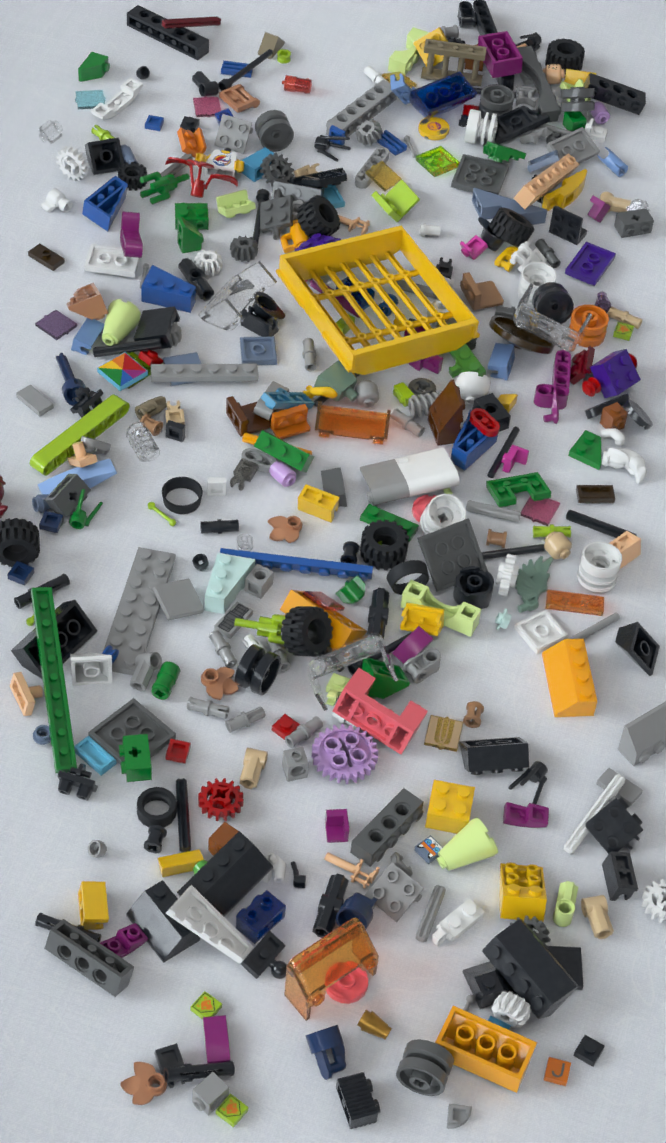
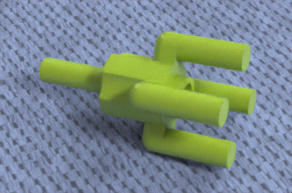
(265, 627)

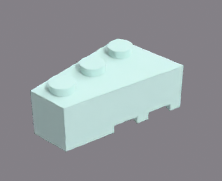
(226, 581)

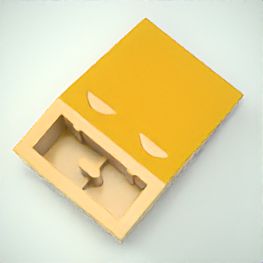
(522, 891)

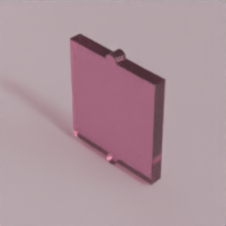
(206, 106)
(540, 511)

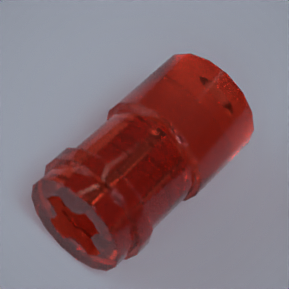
(297, 84)

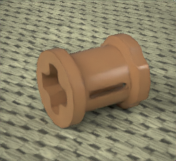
(153, 426)
(496, 538)
(473, 714)

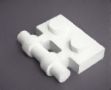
(532, 255)

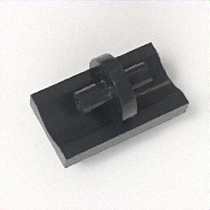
(85, 399)
(85, 785)

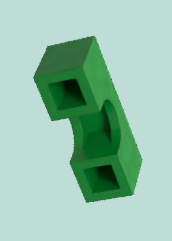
(283, 451)

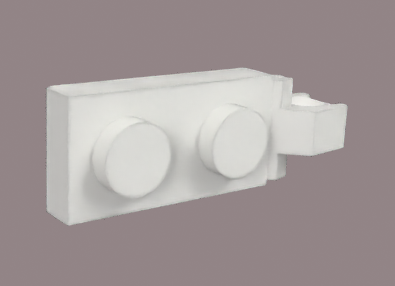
(457, 922)

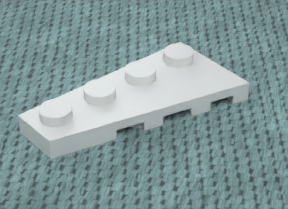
(205, 921)

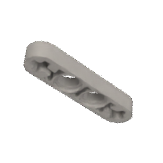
(375, 157)

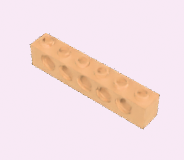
(546, 181)

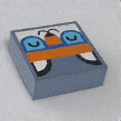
(428, 849)

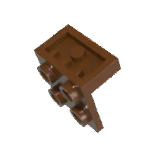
(243, 417)

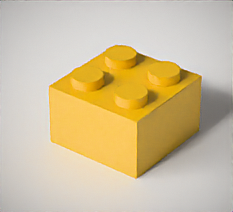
(449, 806)

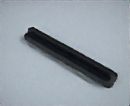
(127, 347)
(595, 524)
(183, 815)

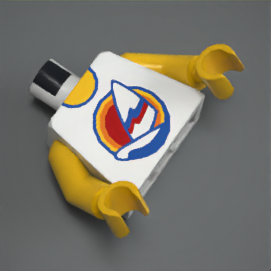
(224, 162)

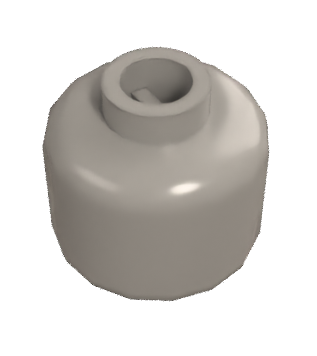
(367, 393)

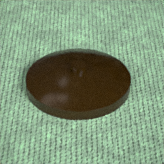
(519, 337)

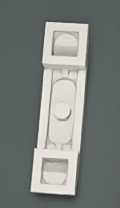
(120, 101)

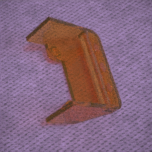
(352, 423)
(328, 962)

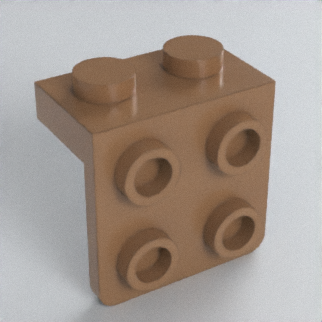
(480, 294)

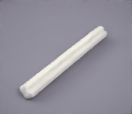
(581, 831)

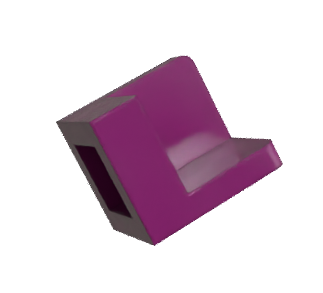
(598, 209)
(337, 825)

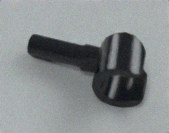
(299, 880)

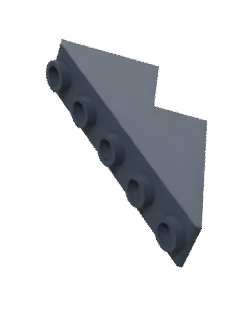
(489, 203)

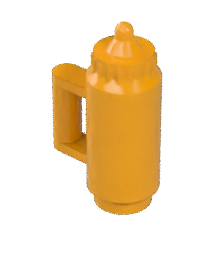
(296, 234)

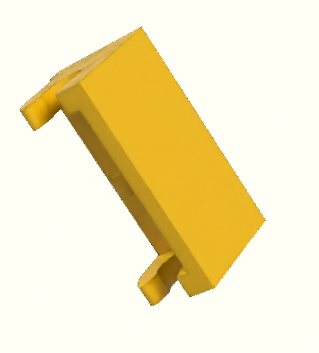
(318, 503)
(428, 618)
(93, 905)

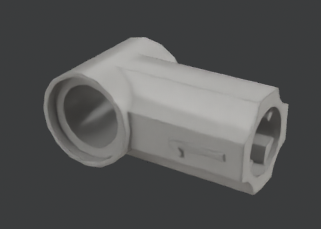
(145, 666)

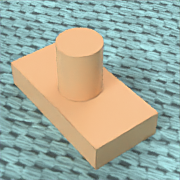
(81, 458)
(23, 694)

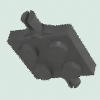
(276, 214)

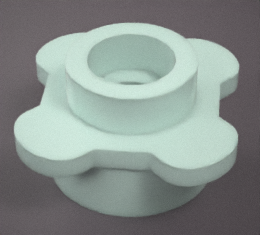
(502, 619)

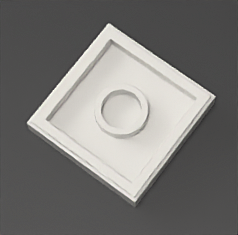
(540, 631)

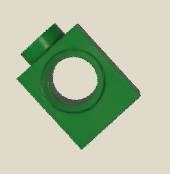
(574, 120)

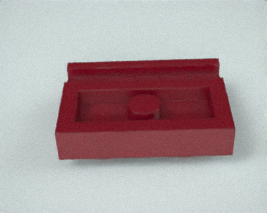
(581, 365)

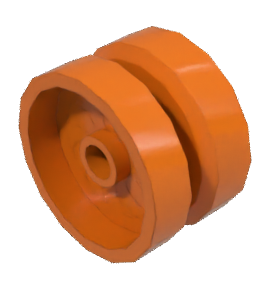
(597, 327)

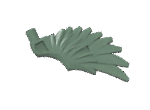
(532, 583)

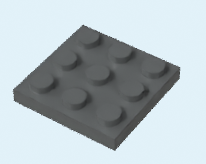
(480, 174)
(449, 551)
(131, 720)

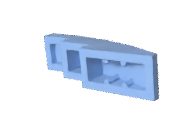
(90, 474)

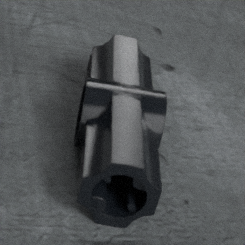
(196, 277)
(378, 612)
(330, 905)

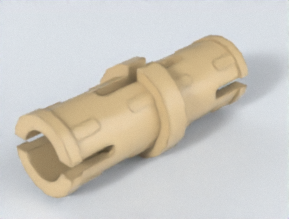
(624, 317)

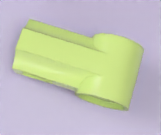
(565, 903)

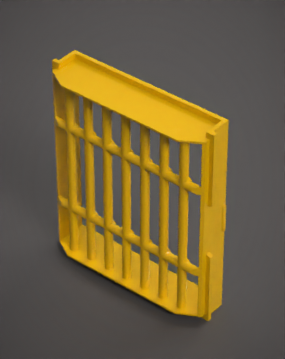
(359, 252)

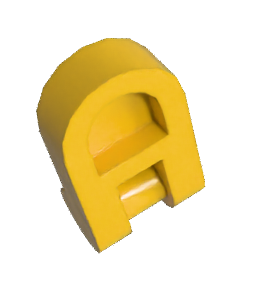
(506, 255)

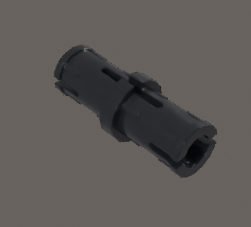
(219, 526)

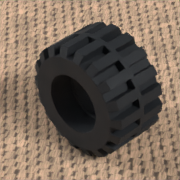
(566, 53)
(318, 216)
(511, 227)
(18, 542)
(384, 556)
(306, 631)

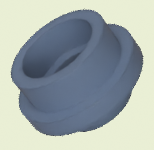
(38, 735)

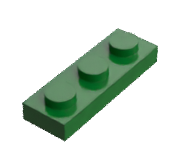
(373, 513)

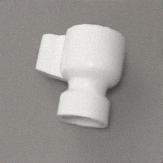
(57, 199)

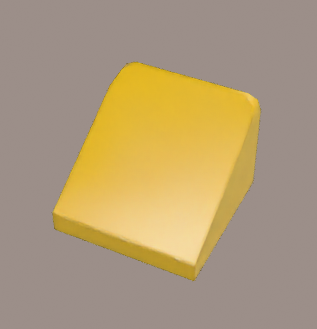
(508, 401)

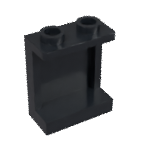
(157, 324)

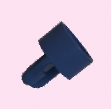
(357, 907)
(327, 1039)

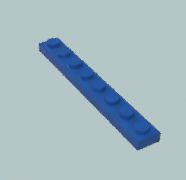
(305, 565)

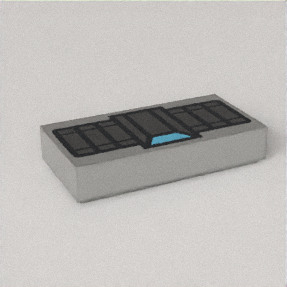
(226, 623)

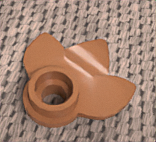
(285, 528)
(220, 683)
(141, 1084)

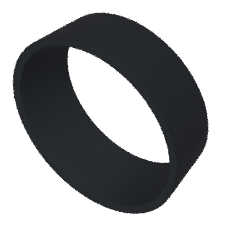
(182, 482)
(404, 569)

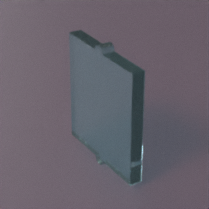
(89, 99)

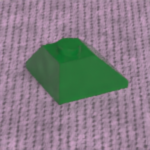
(384, 683)

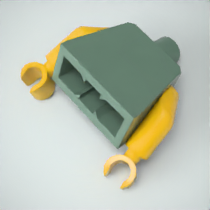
(334, 384)

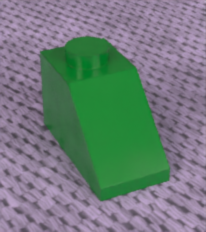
(93, 67)
(188, 236)

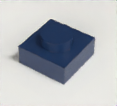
(51, 522)
(20, 573)

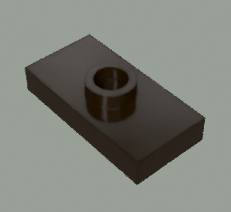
(46, 257)
(595, 493)

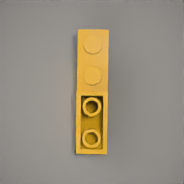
(567, 193)

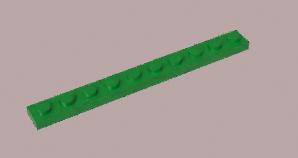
(53, 679)

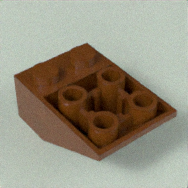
(446, 415)

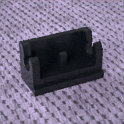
(257, 324)
(619, 875)

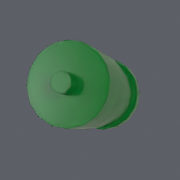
(165, 680)

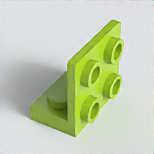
(397, 200)

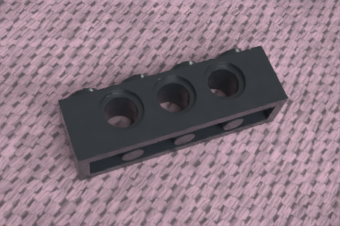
(616, 94)

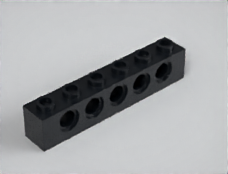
(176, 38)

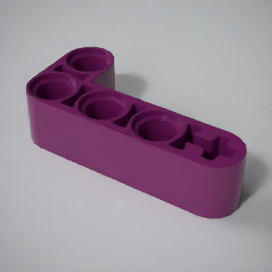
(130, 236)
(560, 382)

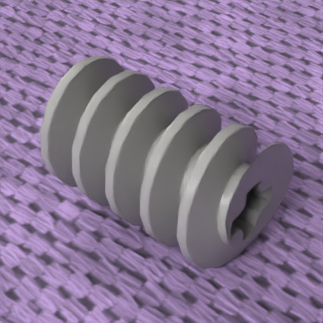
(421, 403)

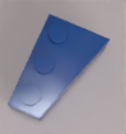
(105, 202)
(167, 290)
(470, 445)

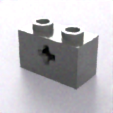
(633, 222)
(67, 494)

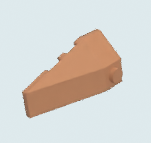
(88, 302)

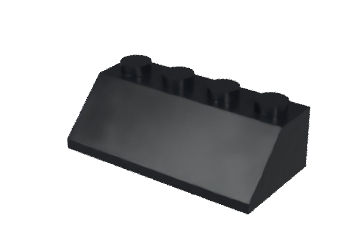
(73, 632)
(230, 874)
(530, 969)

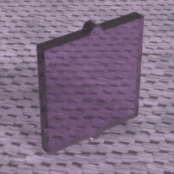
(56, 324)

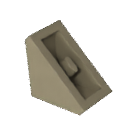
(270, 42)

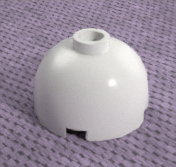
(472, 386)

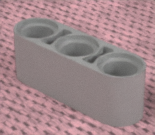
(261, 409)

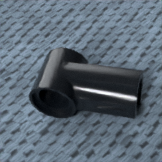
(206, 87)

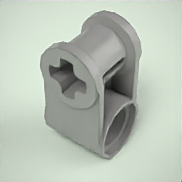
(423, 664)

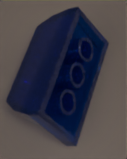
(442, 95)

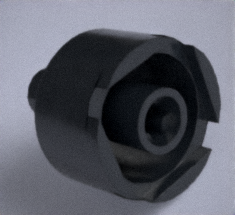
(473, 587)

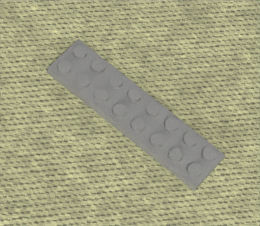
(138, 607)

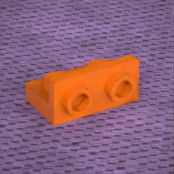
(192, 142)
(290, 422)

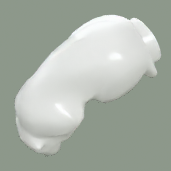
(626, 458)

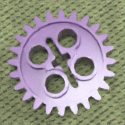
(328, 753)

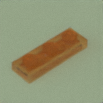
(574, 602)

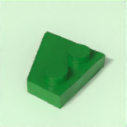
(587, 450)

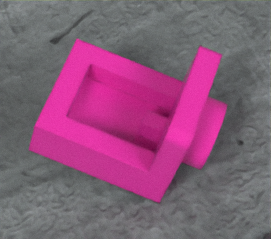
(473, 247)
(515, 454)

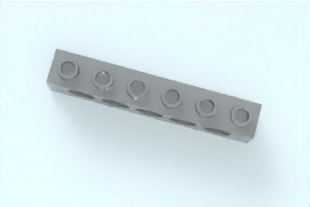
(363, 108)

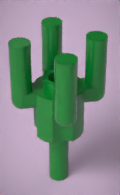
(161, 185)

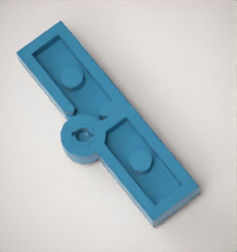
(283, 400)

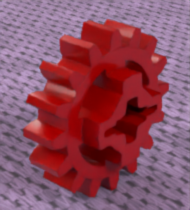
(220, 799)

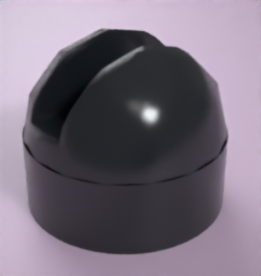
(142, 72)
(199, 557)

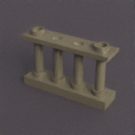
(452, 49)

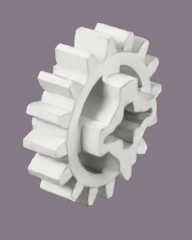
(72, 163)
(507, 574)
(655, 900)

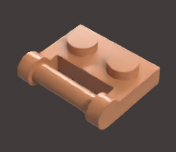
(238, 98)

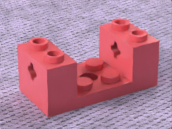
(389, 728)

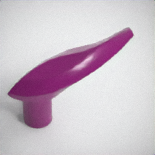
(554, 416)

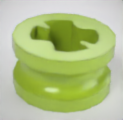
(283, 56)

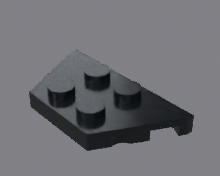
(518, 122)
(321, 179)

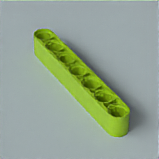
(89, 426)

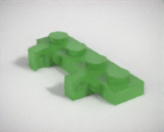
(465, 362)

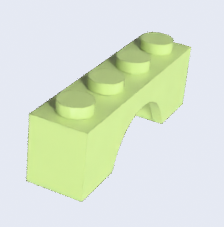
(403, 60)
(460, 618)

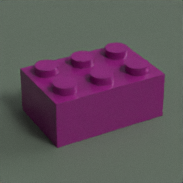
(501, 55)

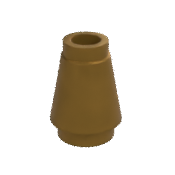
(374, 1025)

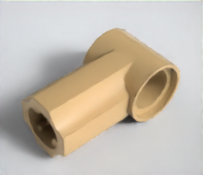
(617, 204)
(253, 764)
(597, 912)

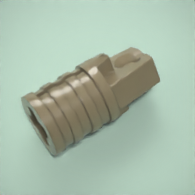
(151, 407)

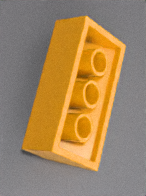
(343, 628)
(570, 679)
(486, 1048)

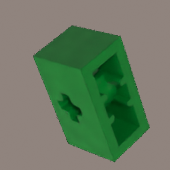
(136, 758)

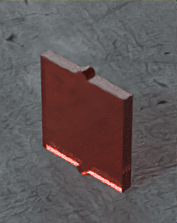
(323, 600)

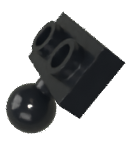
(264, 956)

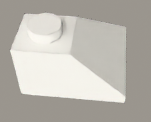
(91, 668)

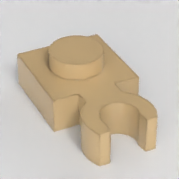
(306, 170)
(174, 413)

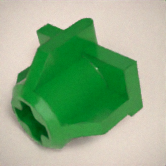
(352, 590)

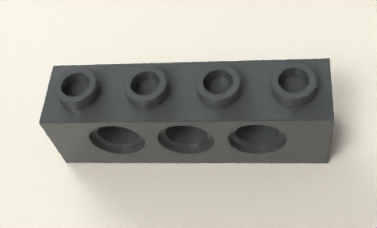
(377, 830)
(89, 957)

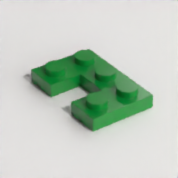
(504, 489)

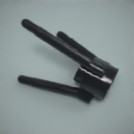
(532, 40)
(322, 143)
(535, 774)

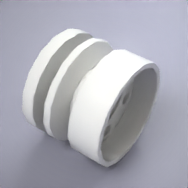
(480, 127)
(536, 274)
(444, 508)
(599, 566)

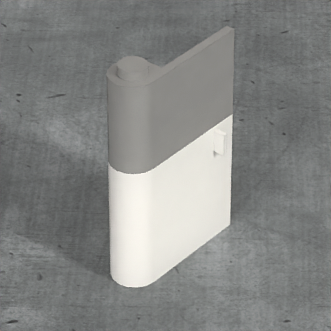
(409, 476)

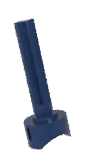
(71, 383)

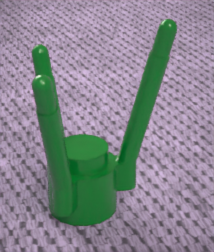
(79, 518)

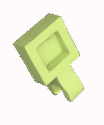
(335, 687)

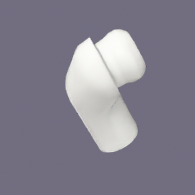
(617, 435)
(279, 867)

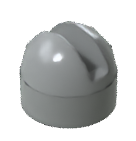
(97, 845)

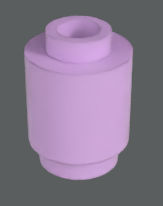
(600, 113)
(282, 473)

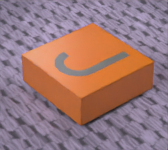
(557, 1071)

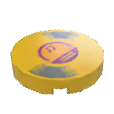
(433, 128)

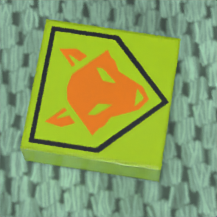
(623, 331)
(206, 1006)
(231, 1110)

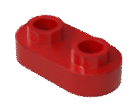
(484, 422)

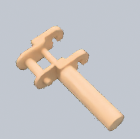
(355, 223)
(355, 869)

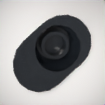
(489, 236)
(266, 307)

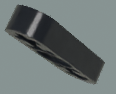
(597, 410)

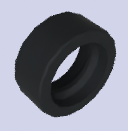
(159, 794)

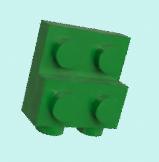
(499, 152)
(194, 213)

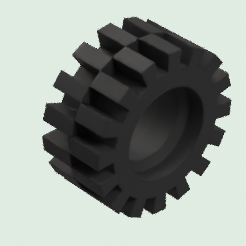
(131, 175)

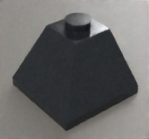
(104, 155)
(638, 646)
(486, 983)

